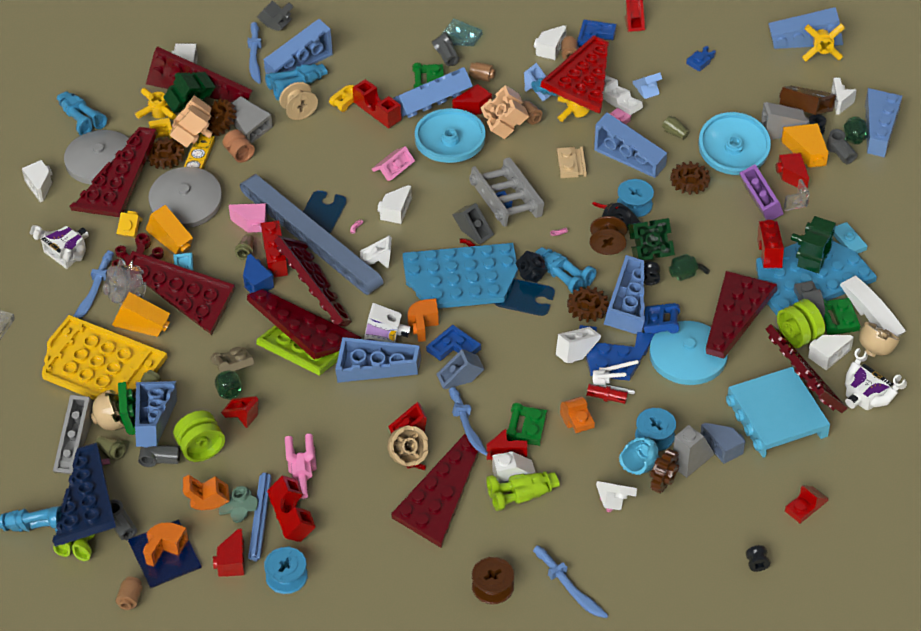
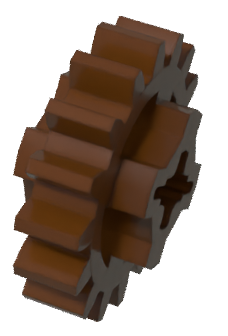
(221, 116)
(165, 153)
(690, 178)
(587, 304)
(664, 471)

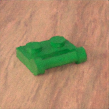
(432, 72)
(844, 316)
(127, 406)
(532, 426)

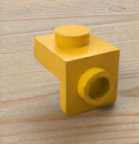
(162, 126)
(129, 224)

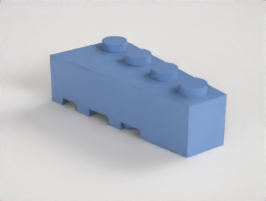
(433, 92)
(881, 116)
(628, 146)
(153, 409)

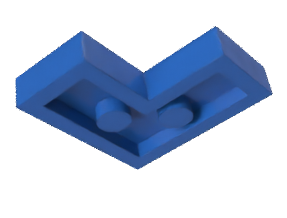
(599, 29)
(452, 340)

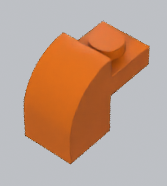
(422, 314)
(576, 414)
(205, 495)
(162, 538)

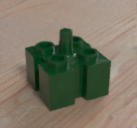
(185, 87)
(651, 239)
(814, 244)

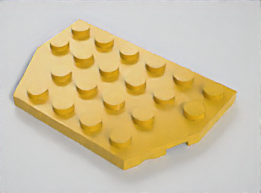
(96, 359)

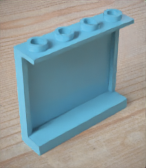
(776, 410)

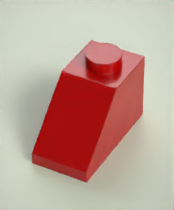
(472, 100)
(792, 169)
(230, 556)

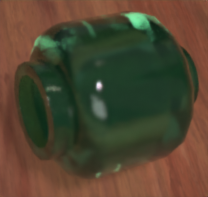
(855, 130)
(683, 267)
(228, 384)

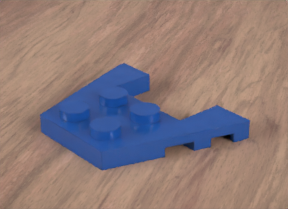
(608, 355)

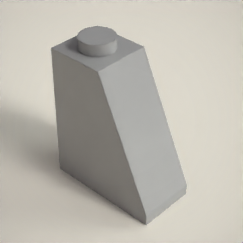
(777, 116)
(251, 119)
(692, 450)

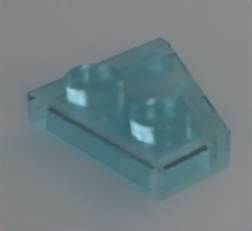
(462, 33)

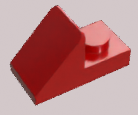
(634, 15)
(244, 408)
(412, 417)
(501, 445)
(806, 503)

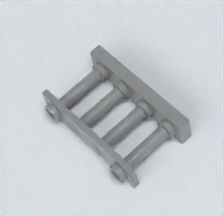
(515, 180)

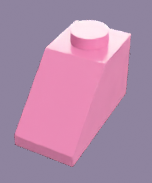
(248, 216)

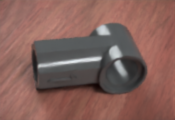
(445, 48)
(837, 144)
(159, 454)
(124, 525)

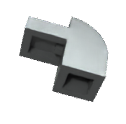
(274, 16)
(808, 291)

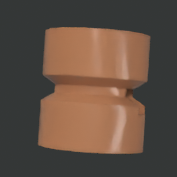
(238, 146)

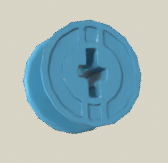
(636, 196)
(658, 426)
(285, 570)

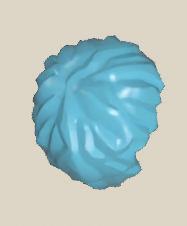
(639, 455)

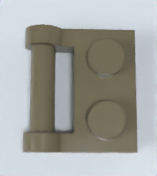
(237, 358)

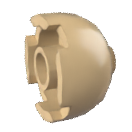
(877, 340)
(106, 411)
(408, 445)

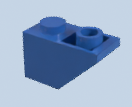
(257, 276)

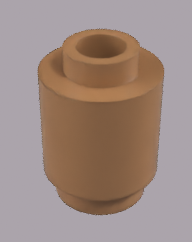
(568, 46)
(482, 71)
(534, 112)
(129, 593)

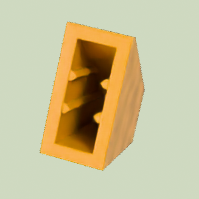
(808, 142)
(169, 230)
(141, 316)

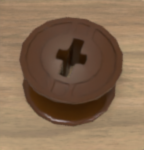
(608, 235)
(492, 580)

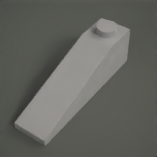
(74, 432)

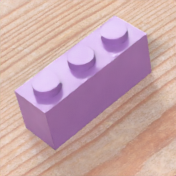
(761, 193)

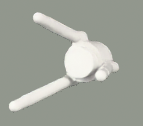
(602, 376)

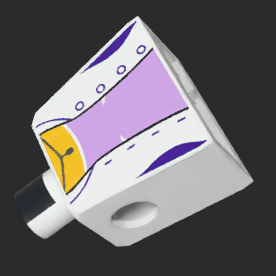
(385, 325)

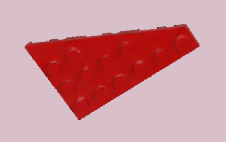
(581, 75)

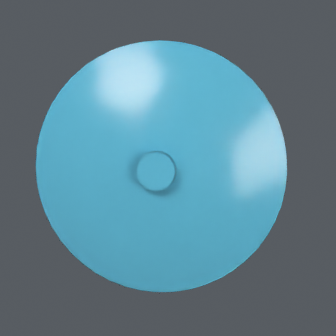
(450, 135)
(734, 142)
(683, 355)

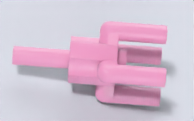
(301, 464)

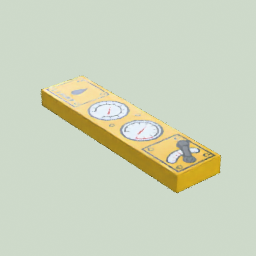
(200, 152)

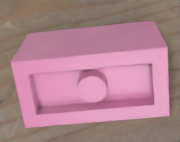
(395, 163)

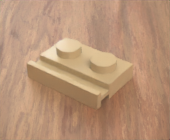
(571, 162)

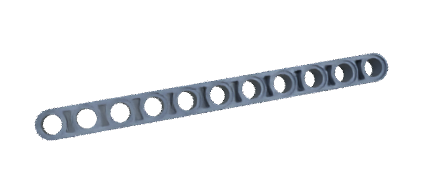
(316, 237)

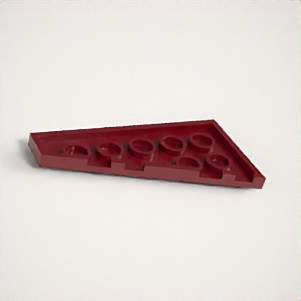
(166, 65)
(117, 179)
(313, 276)
(190, 292)
(736, 309)
(306, 329)
(805, 371)
(437, 497)

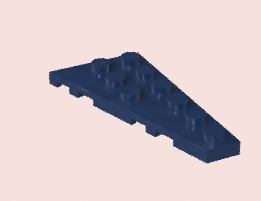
(86, 501)

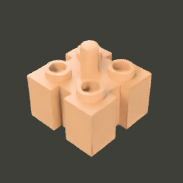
(504, 112)
(191, 121)

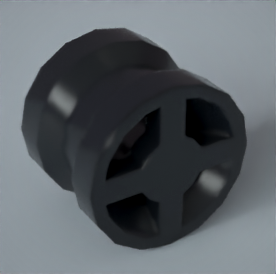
(820, 119)
(651, 273)
(757, 558)

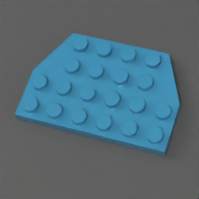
(837, 267)
(462, 274)

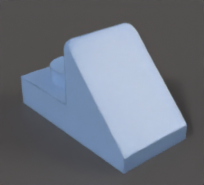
(534, 74)
(647, 85)

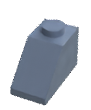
(460, 370)
(724, 441)

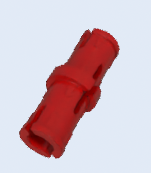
(607, 393)

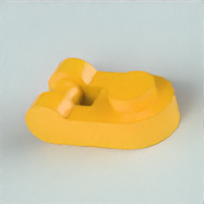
(346, 94)

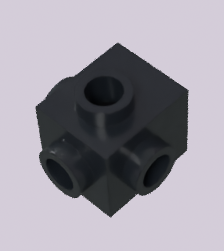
(531, 266)

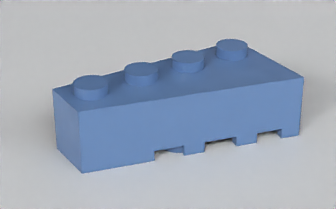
(791, 31)
(305, 48)
(627, 301)
(375, 360)

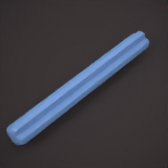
(259, 517)

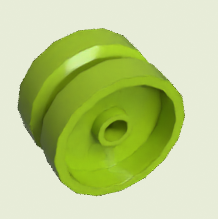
(801, 323)
(199, 436)

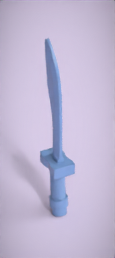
(254, 43)
(97, 276)
(464, 411)
(558, 571)

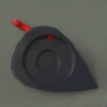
(619, 211)

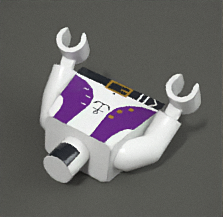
(63, 244)
(868, 387)

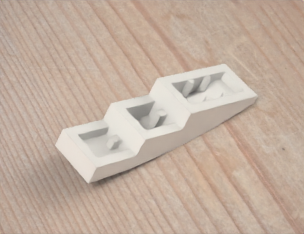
(620, 97)
(871, 305)

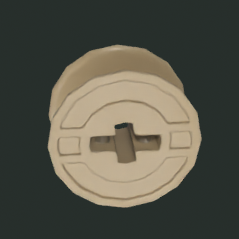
(298, 101)

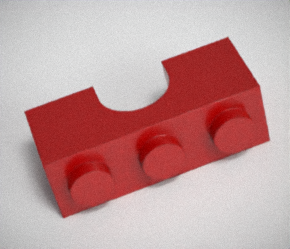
(385, 111)
(770, 243)
(275, 260)
(294, 521)

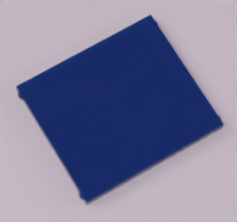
(168, 565)

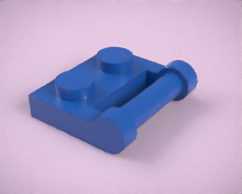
(655, 318)

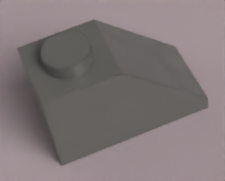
(473, 223)

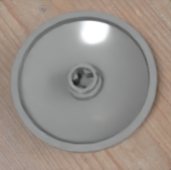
(91, 152)
(188, 193)

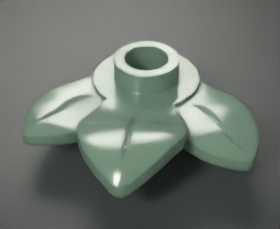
(239, 504)

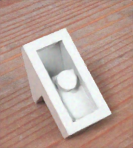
(844, 97)
(378, 251)
(613, 494)

